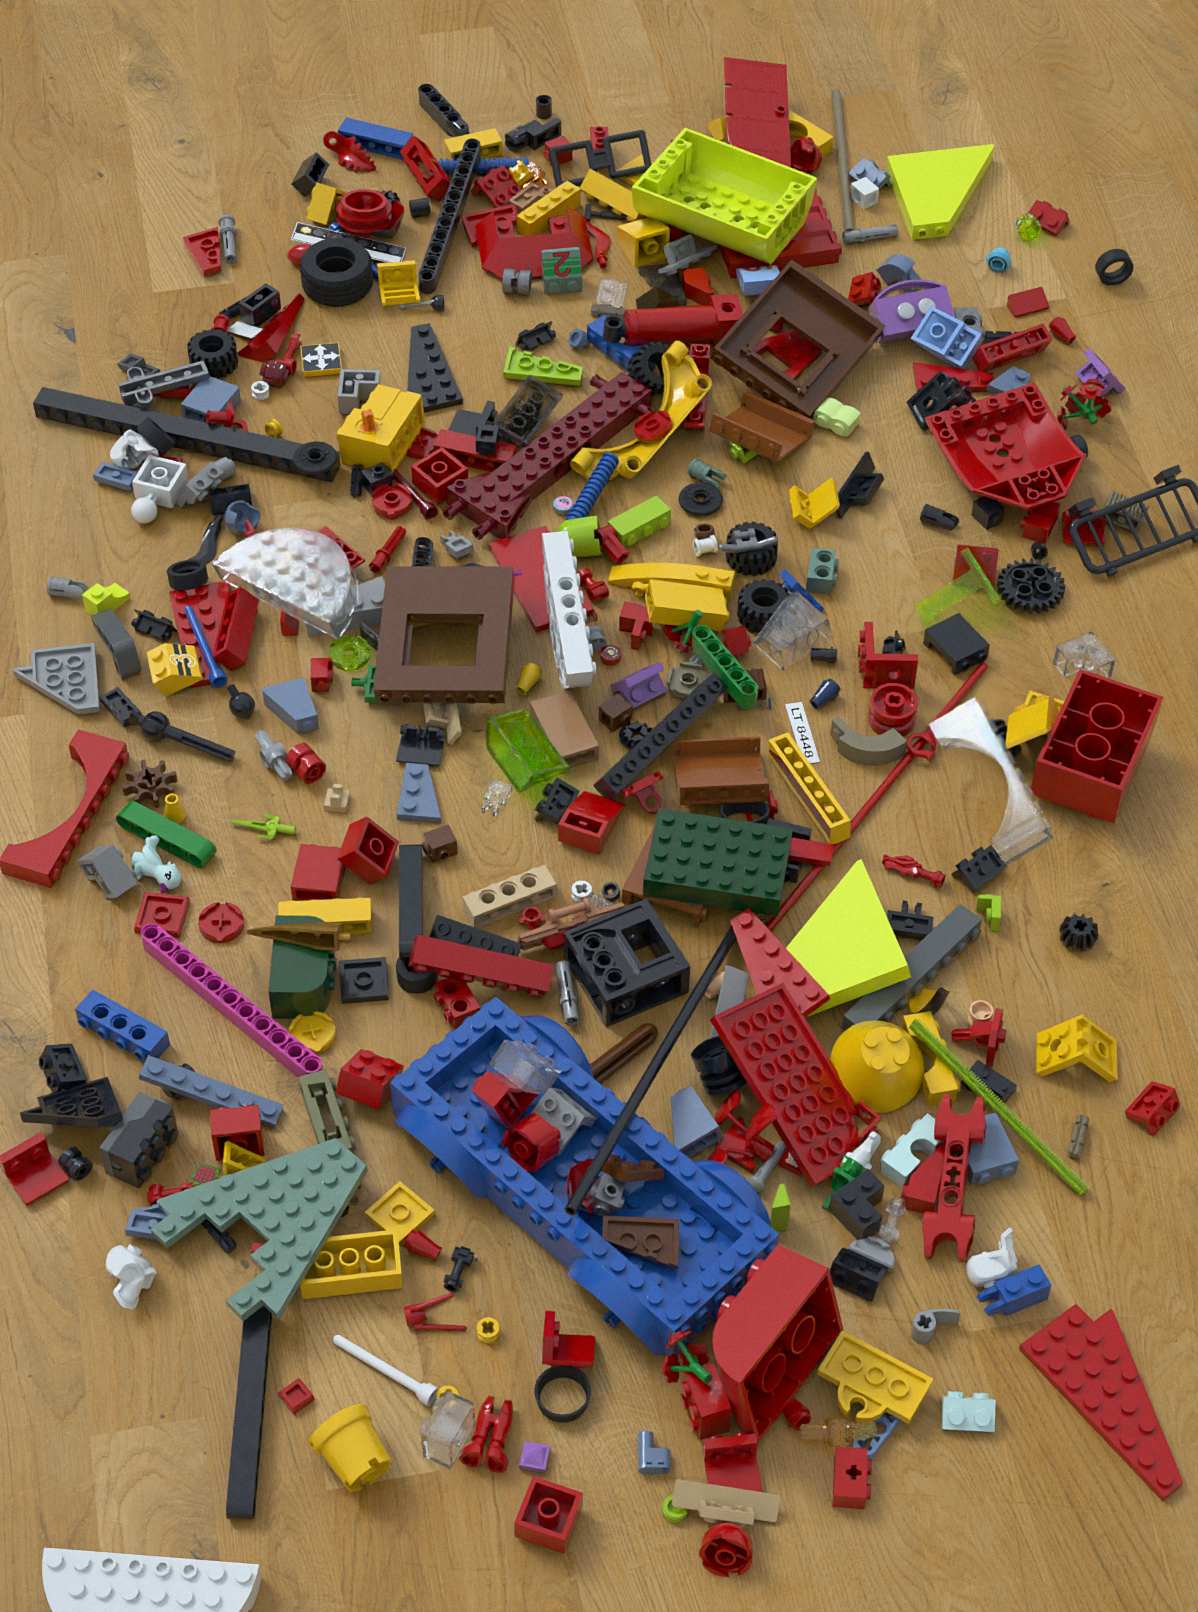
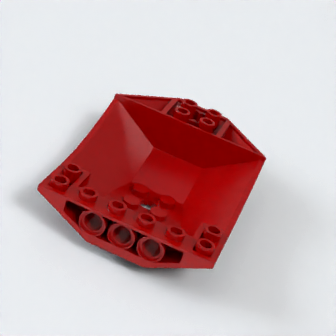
(1040, 452)

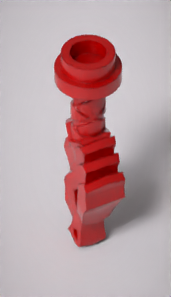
(907, 866)

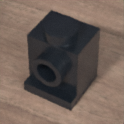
(485, 444)

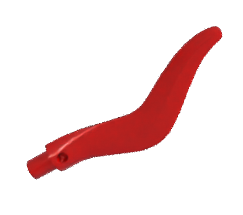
(602, 244)

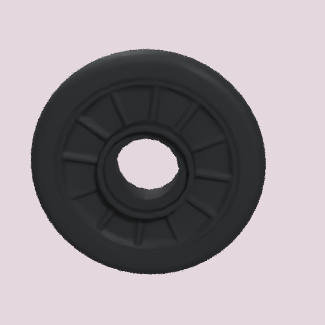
(303, 455)
(712, 501)

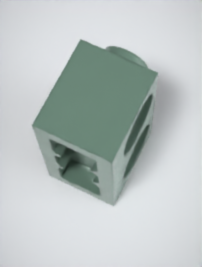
(821, 569)

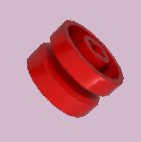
(893, 707)

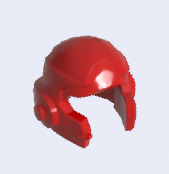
(805, 155)

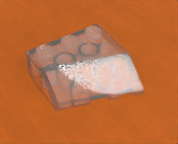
(793, 631)

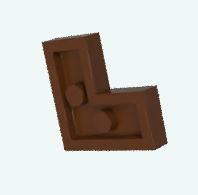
(629, 1171)

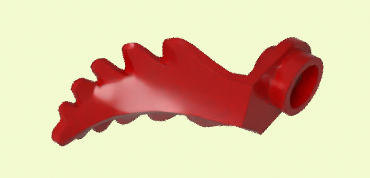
(349, 152)

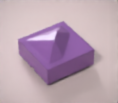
(534, 1457)

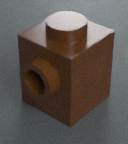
(615, 712)
(439, 843)

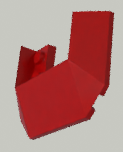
(503, 250)

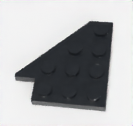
(82, 1105)

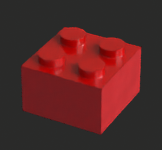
(436, 473)
(368, 850)
(368, 1078)
(239, 1126)
(706, 1404)
(548, 1514)

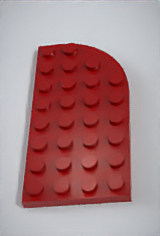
(793, 1075)

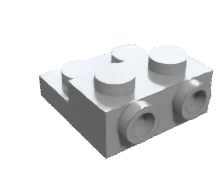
(200, 484)

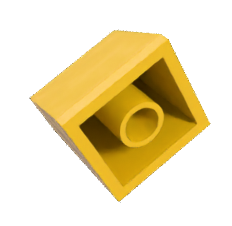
(643, 241)

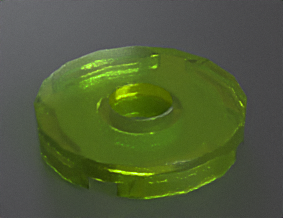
(352, 661)

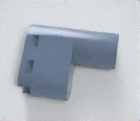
(652, 1459)

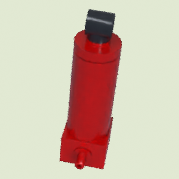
(677, 323)

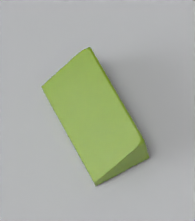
(780, 1210)

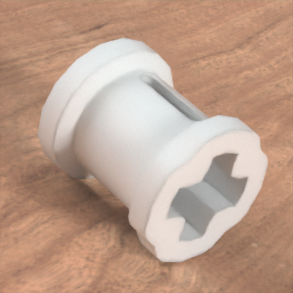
(705, 545)

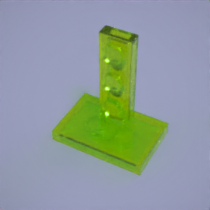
(957, 590)

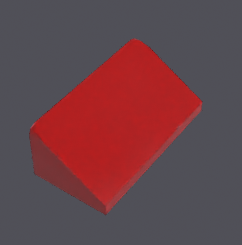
(1027, 302)

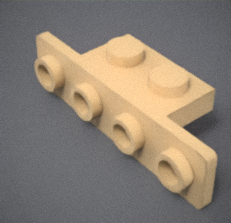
(446, 717)
(725, 1502)

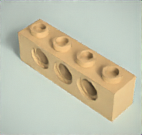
(509, 896)

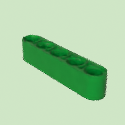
(725, 666)
(172, 836)

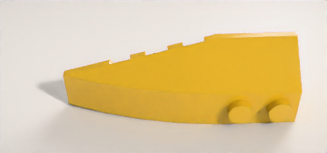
(693, 574)

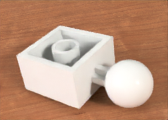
(155, 484)

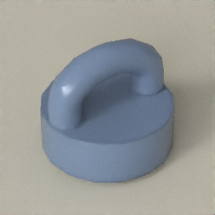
(578, 339)

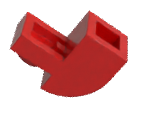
(636, 621)

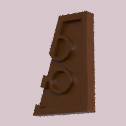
(645, 1237)

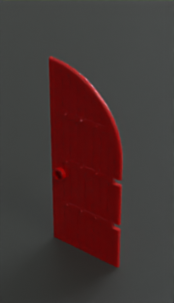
(757, 108)

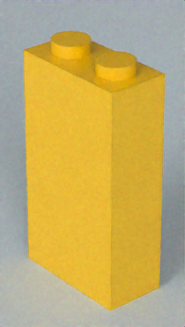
(676, 603)

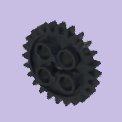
(1018, 589)

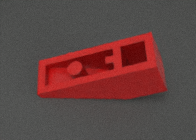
(925, 1183)

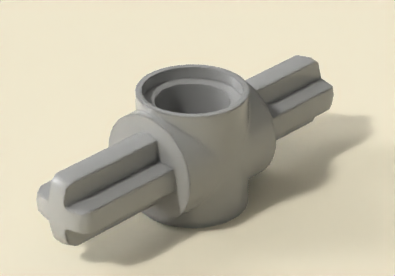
(273, 755)

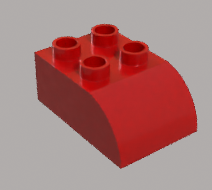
(1096, 745)
(774, 1336)

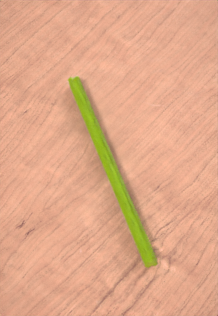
(996, 1105)

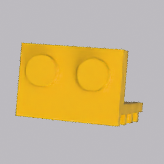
(398, 283)

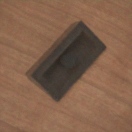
(369, 635)

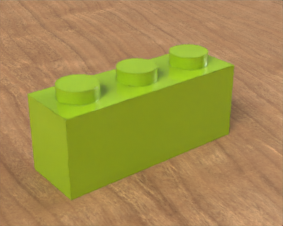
(641, 521)

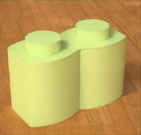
(837, 417)

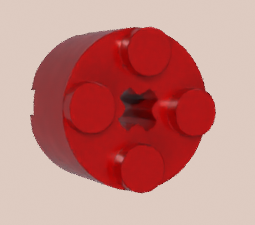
(532, 1142)

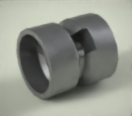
(524, 281)

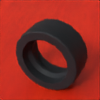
(1107, 259)
(155, 436)
(187, 574)

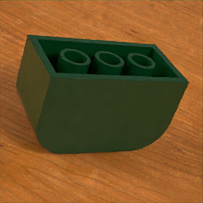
(300, 975)

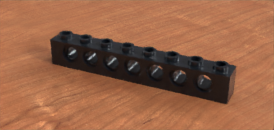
(660, 736)

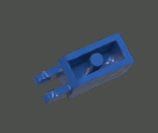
(1017, 1291)

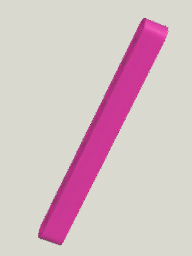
(205, 980)

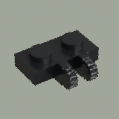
(910, 924)

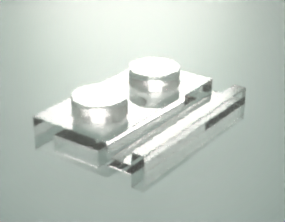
(611, 293)

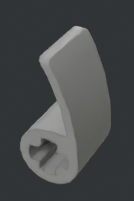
(925, 1323)

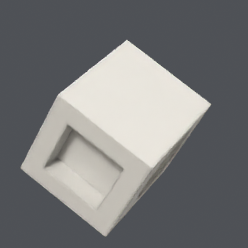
(864, 193)

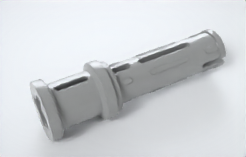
(228, 233)

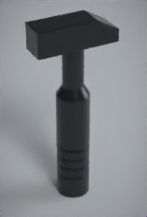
(603, 214)

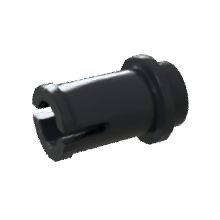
(824, 654)

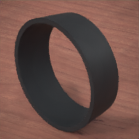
(759, 808)
(562, 1372)

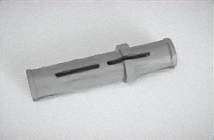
(870, 233)
(570, 1011)

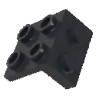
(468, 422)

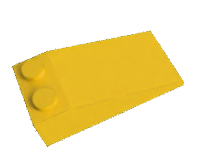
(1031, 720)

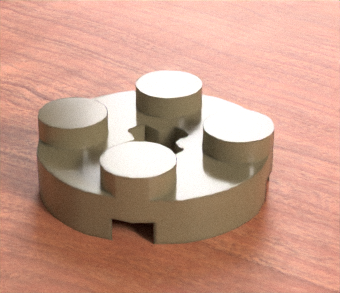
(677, 676)

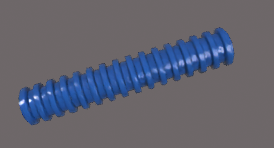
(484, 165)
(594, 486)

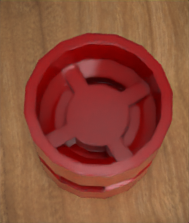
(305, 763)

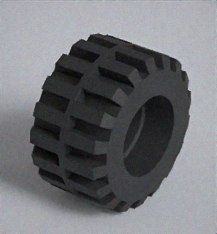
(216, 350)
(640, 370)
(757, 560)
(759, 602)

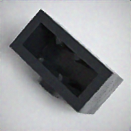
(309, 173)

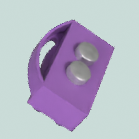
(905, 311)

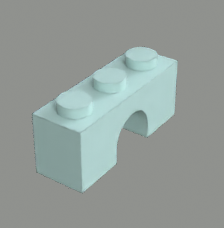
(899, 1162)

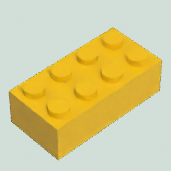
(355, 1265)

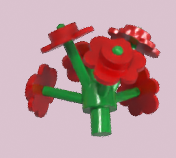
(1092, 390)

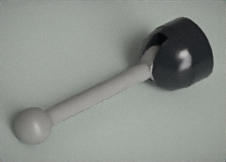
(436, 303)

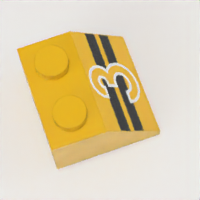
(174, 667)

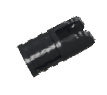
(938, 517)

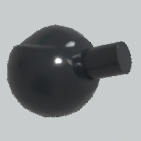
(240, 703)

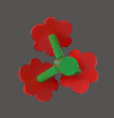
(673, 632)
(692, 1357)

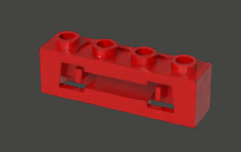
(417, 151)
(1012, 348)

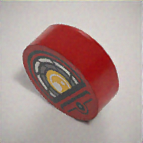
(610, 654)

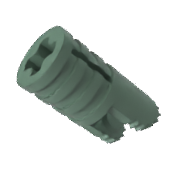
(704, 472)

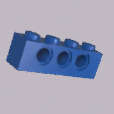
(134, 1027)

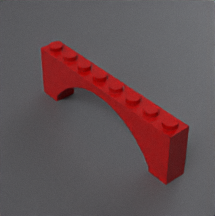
(44, 857)

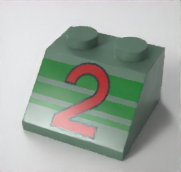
(561, 270)

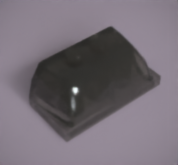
(526, 412)

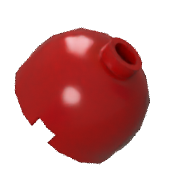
(726, 1549)

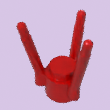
(416, 1314)

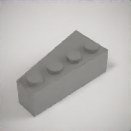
(368, 607)

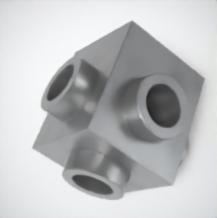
(606, 1195)

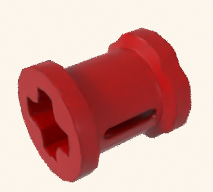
(221, 322)

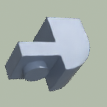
(898, 268)

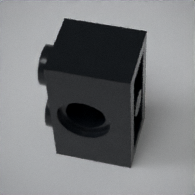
(260, 305)

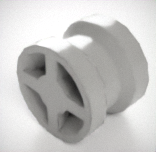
(597, 638)

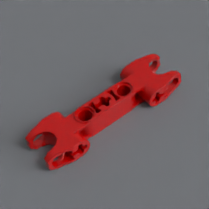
(950, 1221)

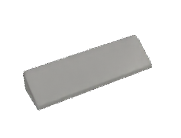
(731, 992)

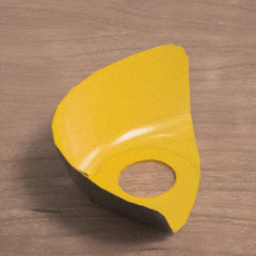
(928, 1000)

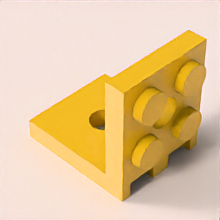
(1078, 1042)

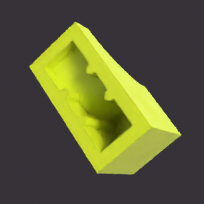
(104, 598)

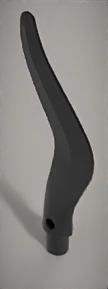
(208, 545)

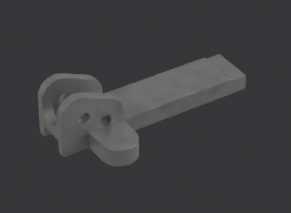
(158, 383)

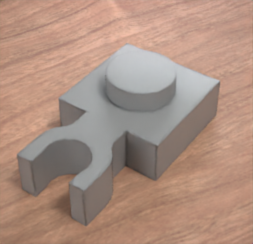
(457, 546)

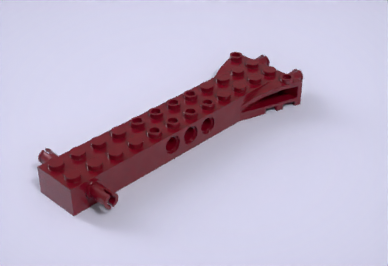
(504, 495)

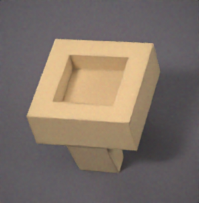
(337, 799)

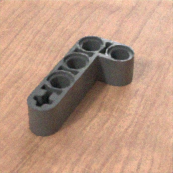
(117, 641)

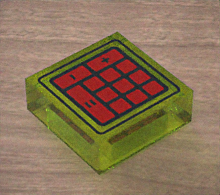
(204, 1173)

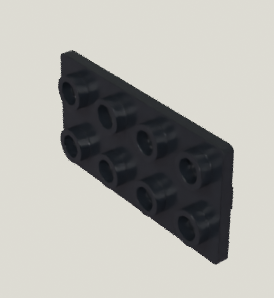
(460, 933)

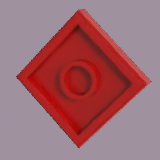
(164, 910)

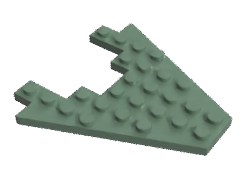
(286, 1201)

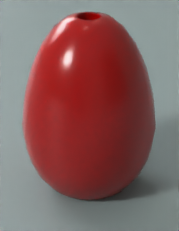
(296, 252)

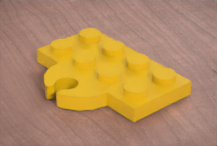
(873, 1380)

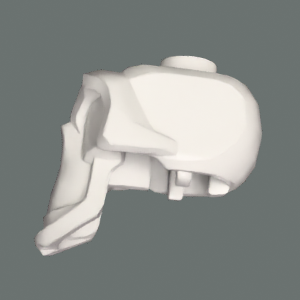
(131, 450)
(994, 1265)
(133, 1272)

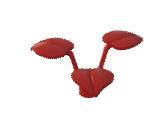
(755, 1144)

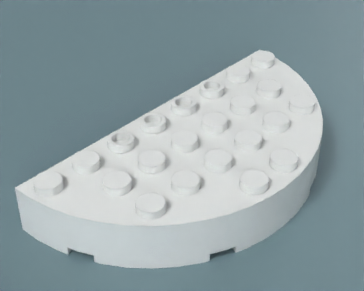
(565, 611)
(145, 1583)

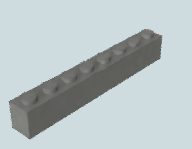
(924, 964)

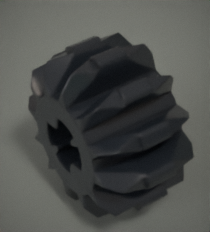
(1078, 932)

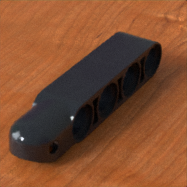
(442, 111)

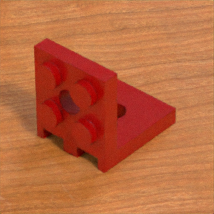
(877, 667)

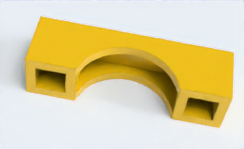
(802, 128)
(940, 1078)

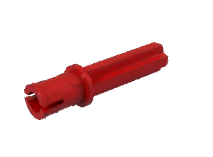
(384, 555)

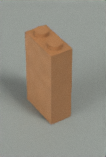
(566, 728)

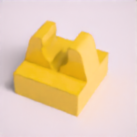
(520, 173)

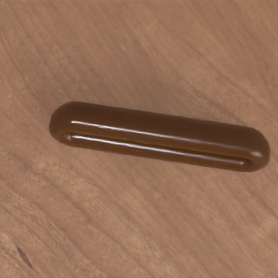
(623, 1051)

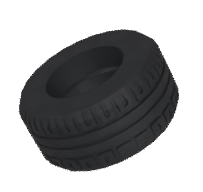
(333, 256)

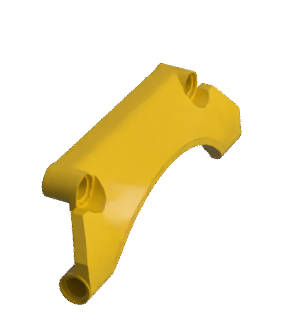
(679, 398)

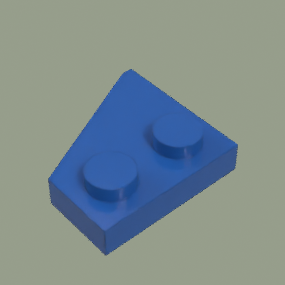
(793, 586)

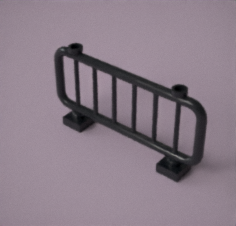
(1083, 508)

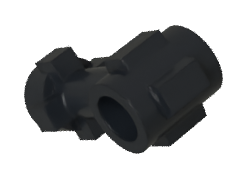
(461, 1257)

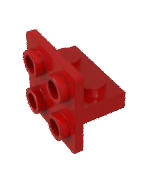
(1083, 530)
(986, 558)

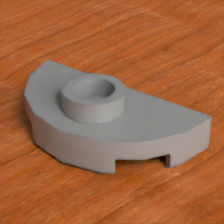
(875, 1250)

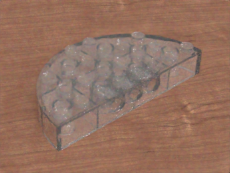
(296, 573)

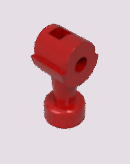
(595, 590)

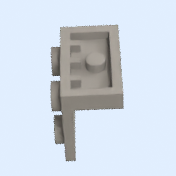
(563, 1114)

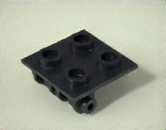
(421, 745)

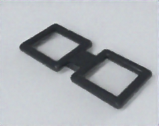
(603, 157)

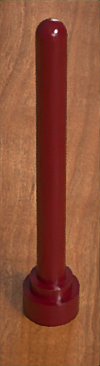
(427, 508)

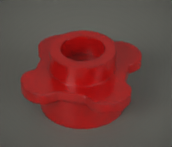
(531, 912)

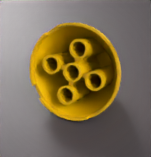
(879, 1065)

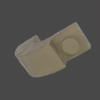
(867, 750)

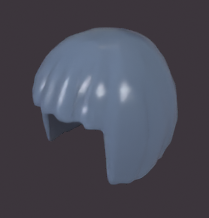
(237, 514)

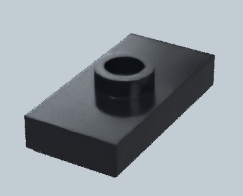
(119, 705)

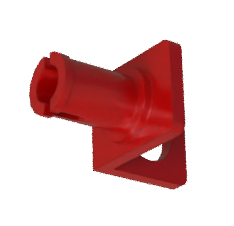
(225, 418)

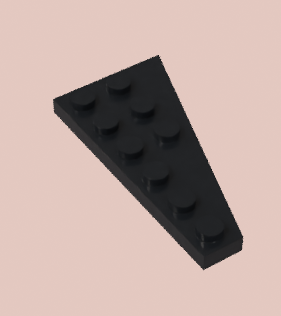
(430, 372)

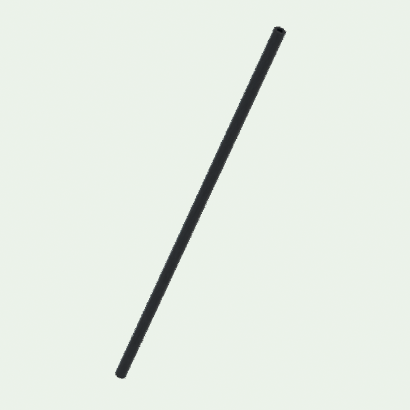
(649, 1075)

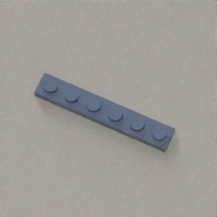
(206, 1089)

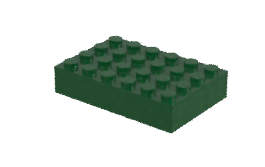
(717, 862)

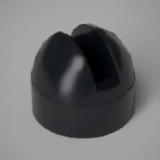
(1043, 551)
(615, 890)

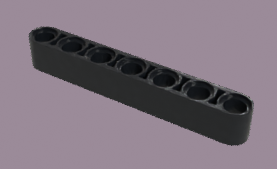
(410, 897)

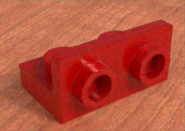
(1154, 1106)

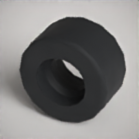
(414, 982)

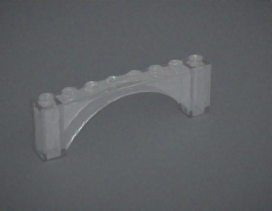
(1022, 825)

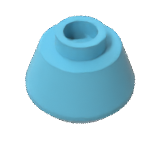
(999, 260)

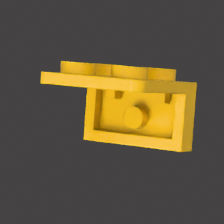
(815, 506)

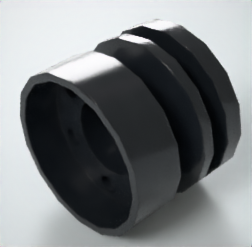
(717, 1067)

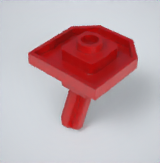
(985, 1035)

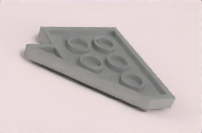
(65, 675)

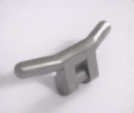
(750, 545)

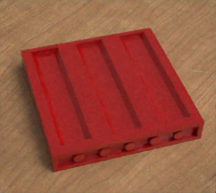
(811, 246)

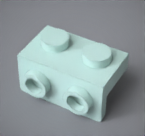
(968, 1413)

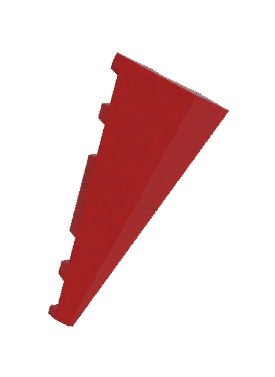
(269, 340)

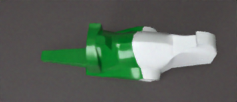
(854, 1164)

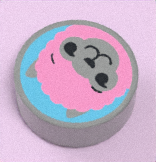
(562, 505)

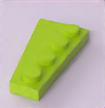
(521, 365)

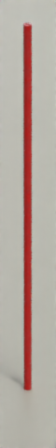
(877, 795)

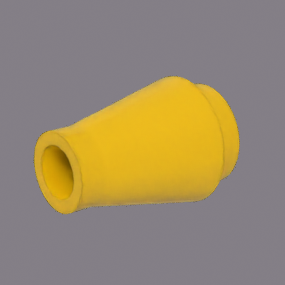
(528, 678)
(173, 809)

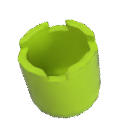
(583, 537)

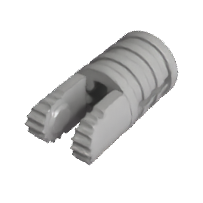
(66, 587)

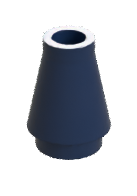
(826, 692)

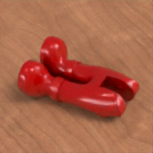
(495, 1458)

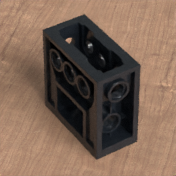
(620, 983)

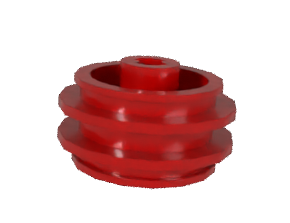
(363, 212)

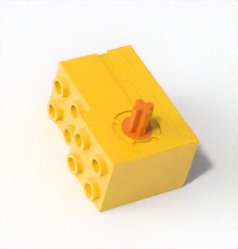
(381, 428)

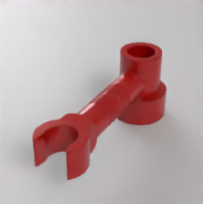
(293, 345)

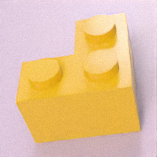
(324, 204)

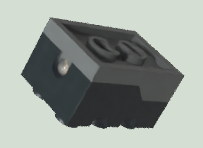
(139, 1140)

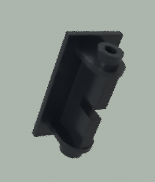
(529, 338)
(161, 627)
(894, 645)

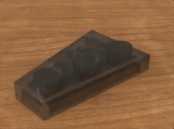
(668, 283)

